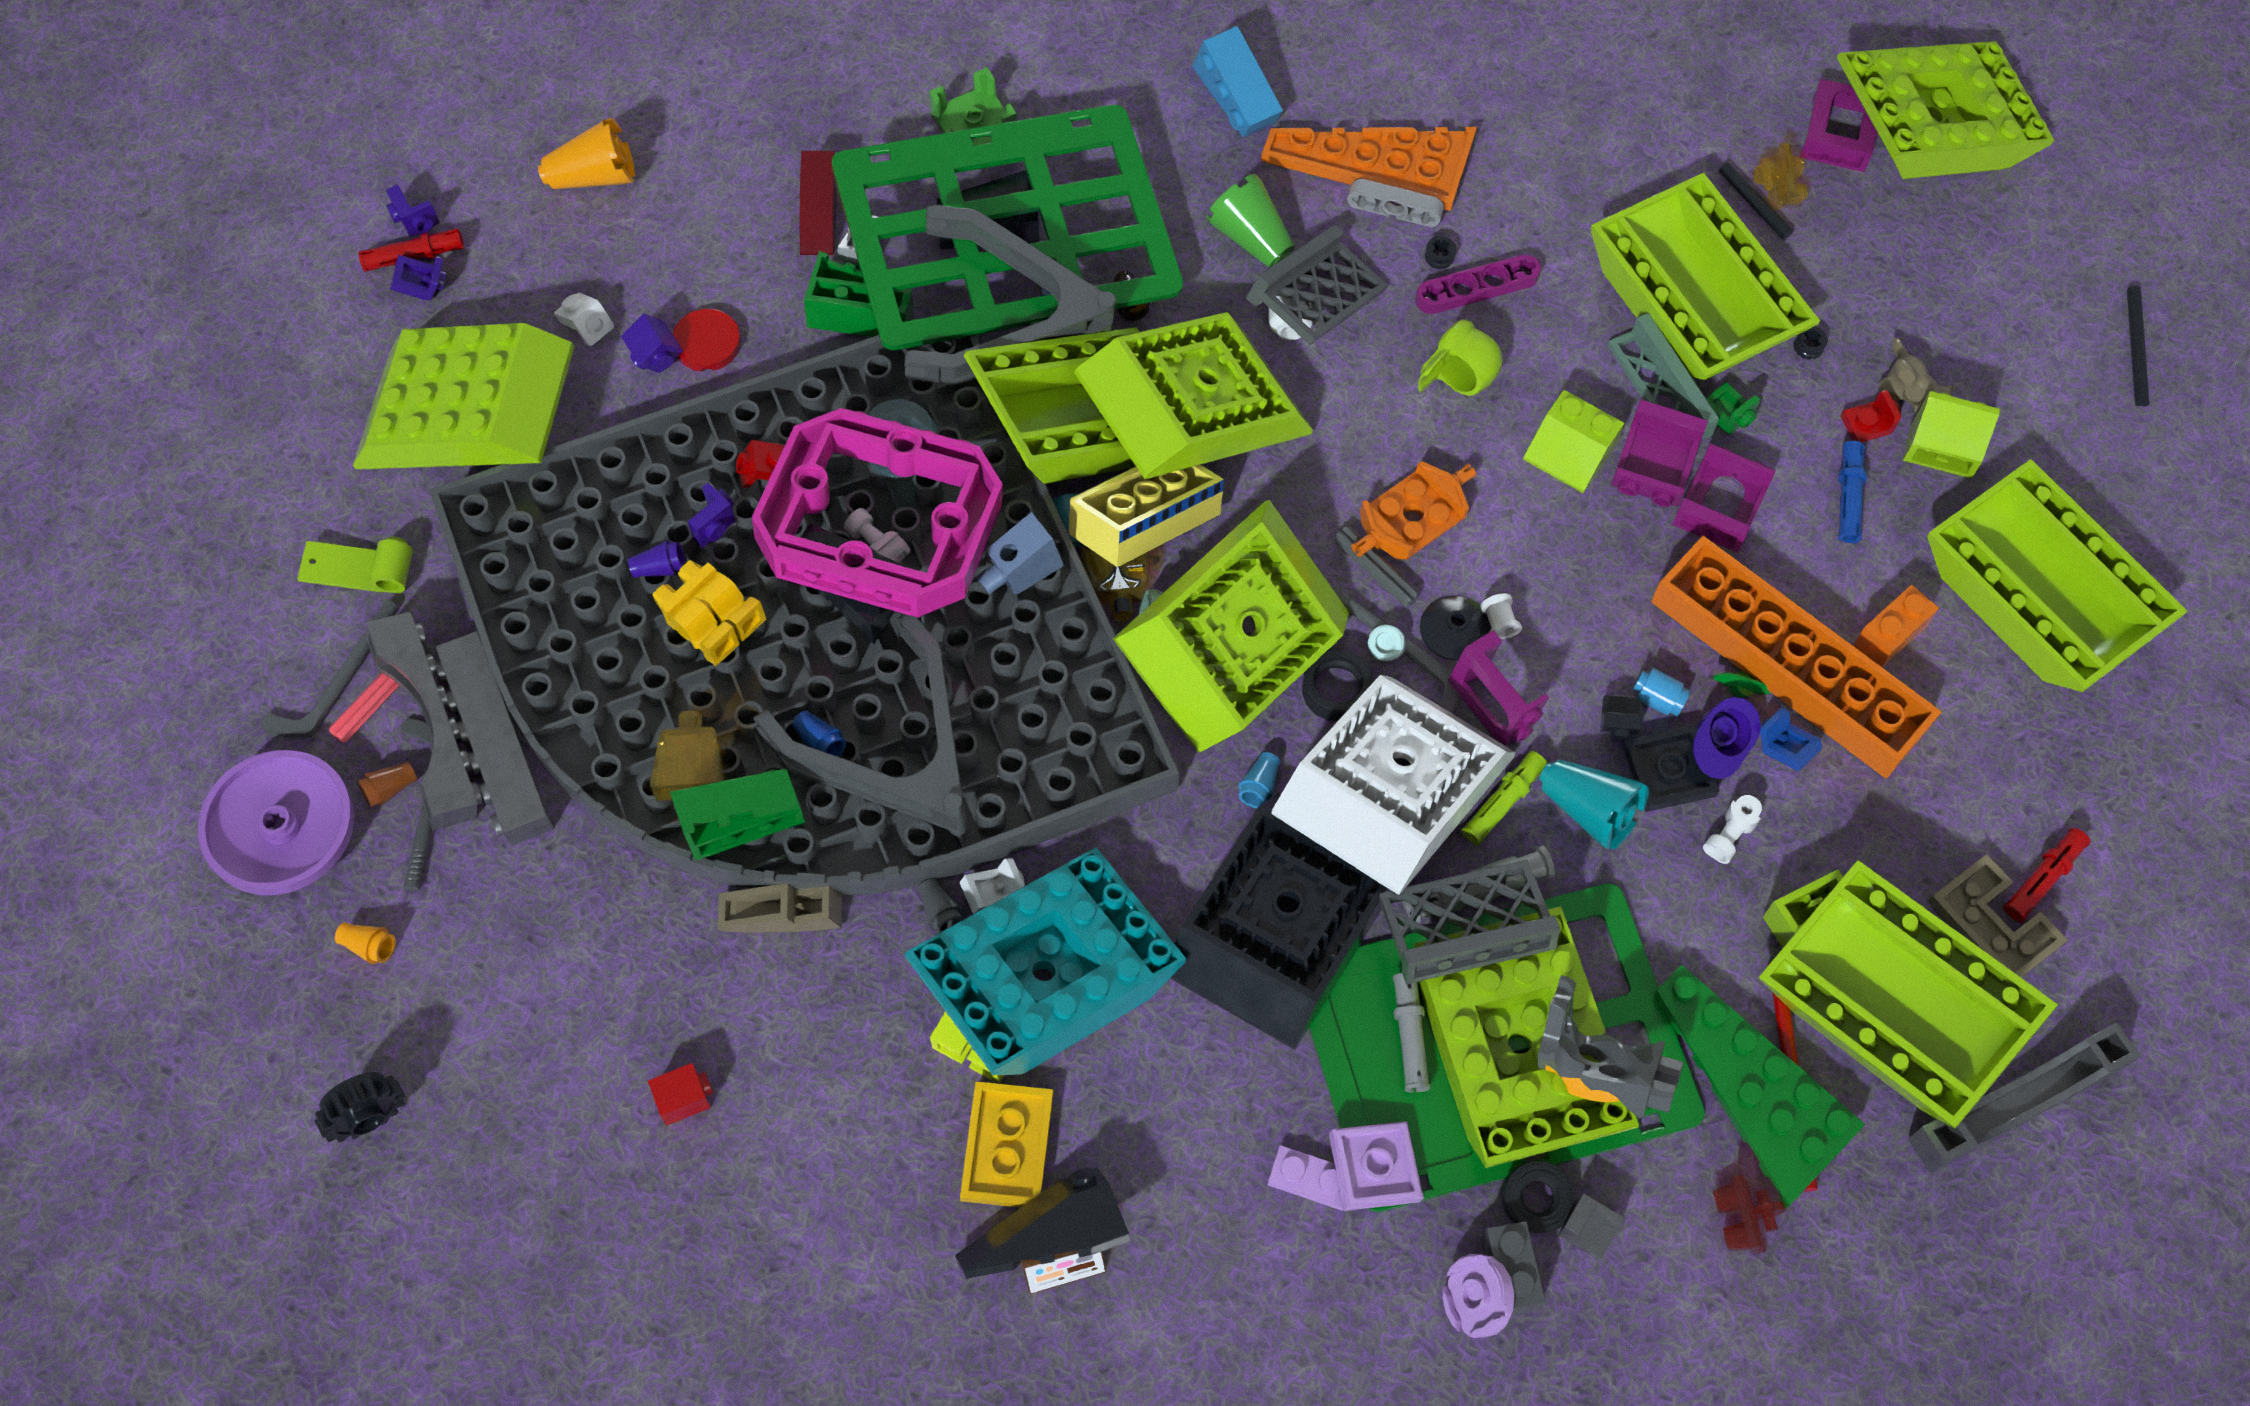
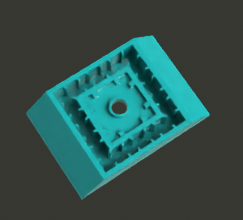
(1071, 922)

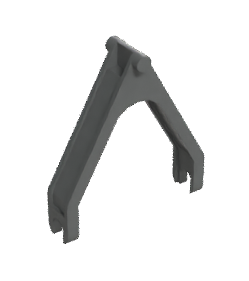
(1080, 304)
(928, 794)

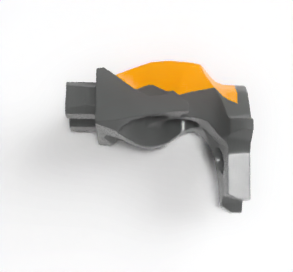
(1623, 1072)

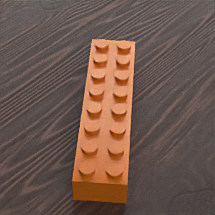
(1795, 657)

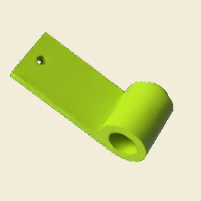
(356, 567)

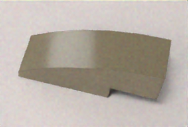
(779, 909)

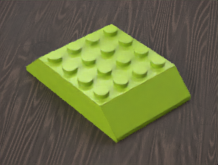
(1699, 277)
(465, 397)
(1048, 407)
(2050, 580)
(1906, 995)

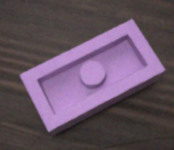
(1306, 1177)

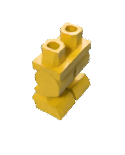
(698, 601)

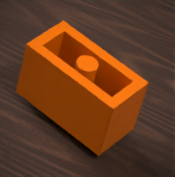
(1896, 626)

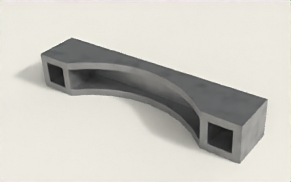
(400, 655)
(2026, 1097)

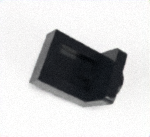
(1620, 716)

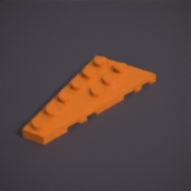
(1387, 155)

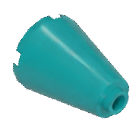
(1595, 799)

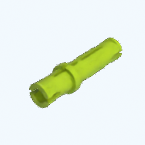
(1514, 786)

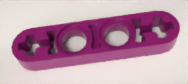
(1476, 281)

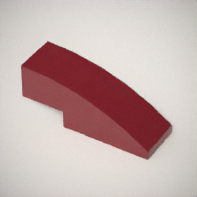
(817, 203)

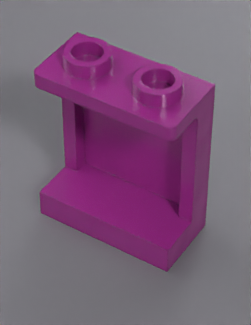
(1658, 454)

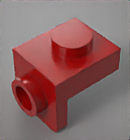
(757, 461)

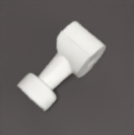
(888, 544)
(1740, 818)

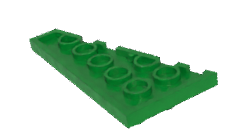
(1769, 1099)

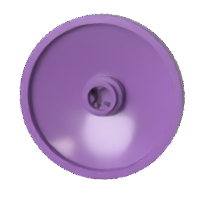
(276, 822)

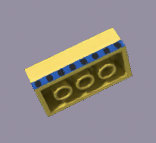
(1139, 514)

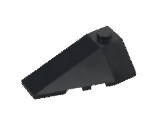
(1064, 1218)

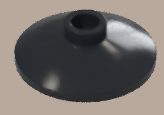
(1444, 637)

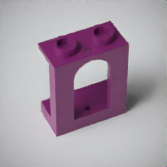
(1833, 148)
(1709, 523)
(1477, 663)

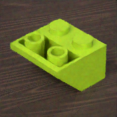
(1950, 434)
(1792, 910)

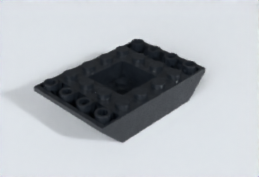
(1269, 962)

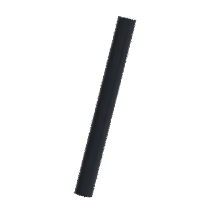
(2138, 349)

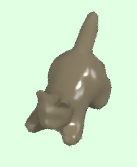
(1910, 379)

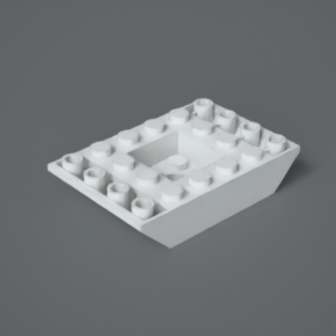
(1384, 813)

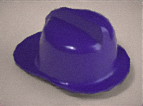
(1726, 737)

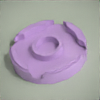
(1478, 1295)

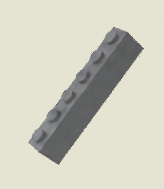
(494, 740)

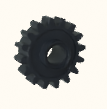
(358, 1106)

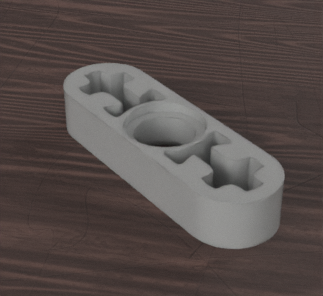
(1414, 206)

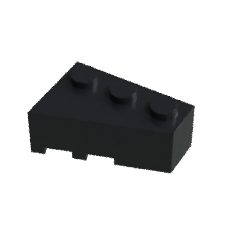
(1023, 225)

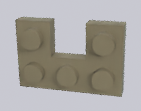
(1967, 911)

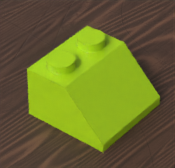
(1574, 441)

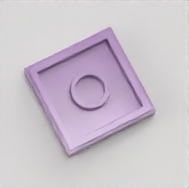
(1375, 1166)

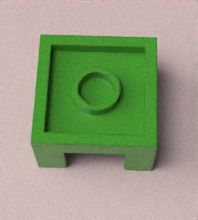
(971, 109)

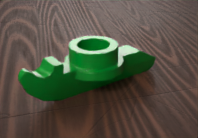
(1741, 684)

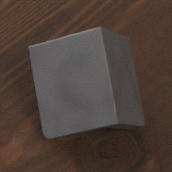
(1592, 1226)

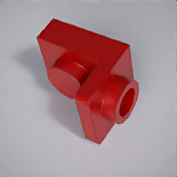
(1872, 419)

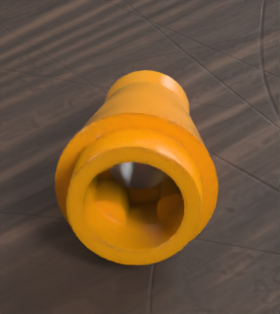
(367, 942)

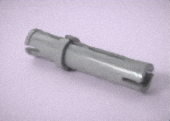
(1410, 1016)

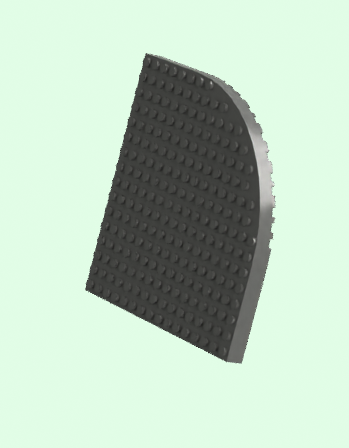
(594, 673)

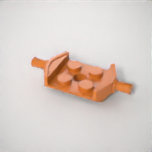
(1427, 492)

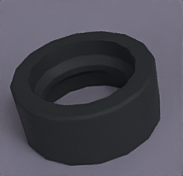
(1334, 659)

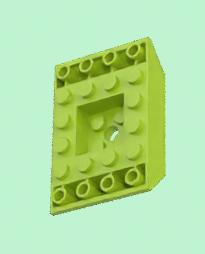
(1946, 107)
(1171, 418)
(1193, 638)
(1502, 1095)

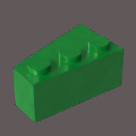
(839, 300)
(736, 811)

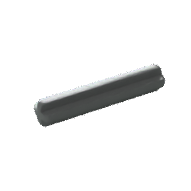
(1379, 568)

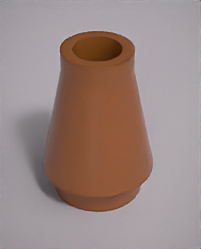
(385, 783)

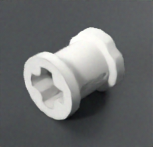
(1501, 615)

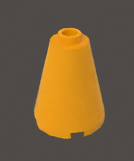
(590, 159)

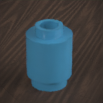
(1661, 692)

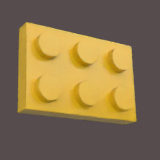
(1006, 1144)

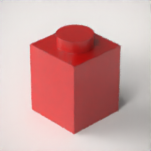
(681, 1093)

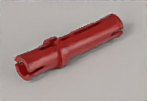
(416, 248)
(2071, 845)

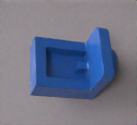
(1788, 742)

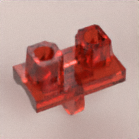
(1739, 1197)

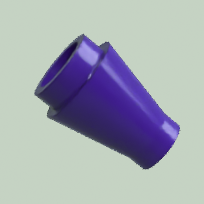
(659, 560)

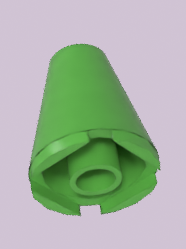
(1252, 221)

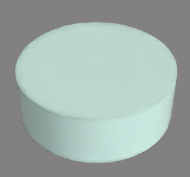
(1386, 643)

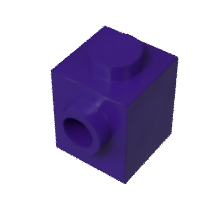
(651, 344)

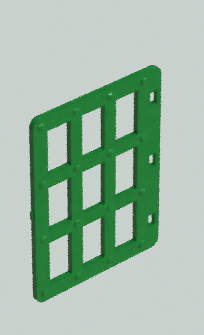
(1010, 143)

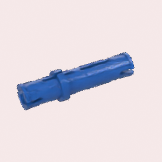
(1852, 483)

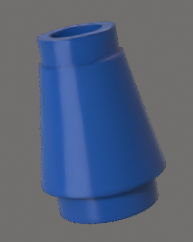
(819, 734)

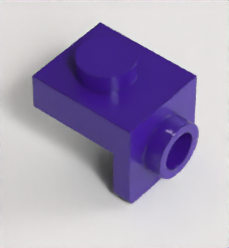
(415, 219)
(417, 277)
(714, 519)

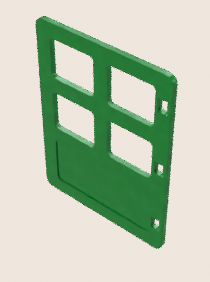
(1364, 1061)

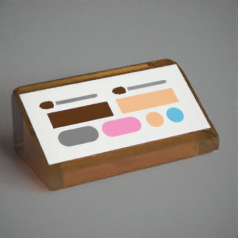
(1066, 1269)

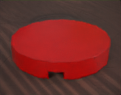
(707, 339)

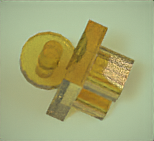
(1779, 177)

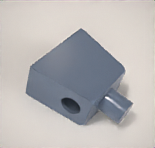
(1021, 557)

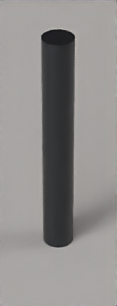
(1756, 201)

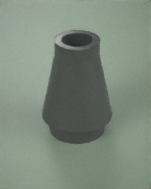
(939, 906)

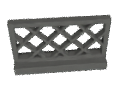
(1300, 268)
(1485, 945)

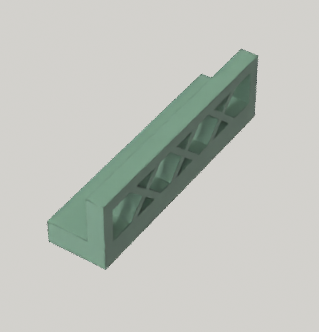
(1667, 367)

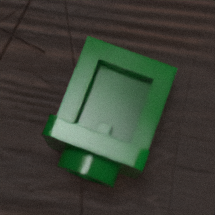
(1733, 408)

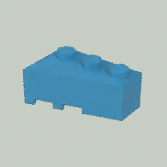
(1237, 82)

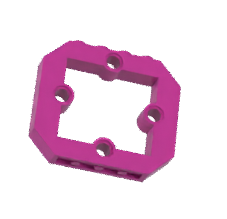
(906, 454)

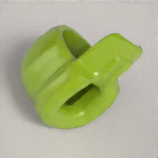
(1464, 360)

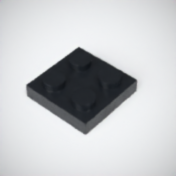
(1669, 768)

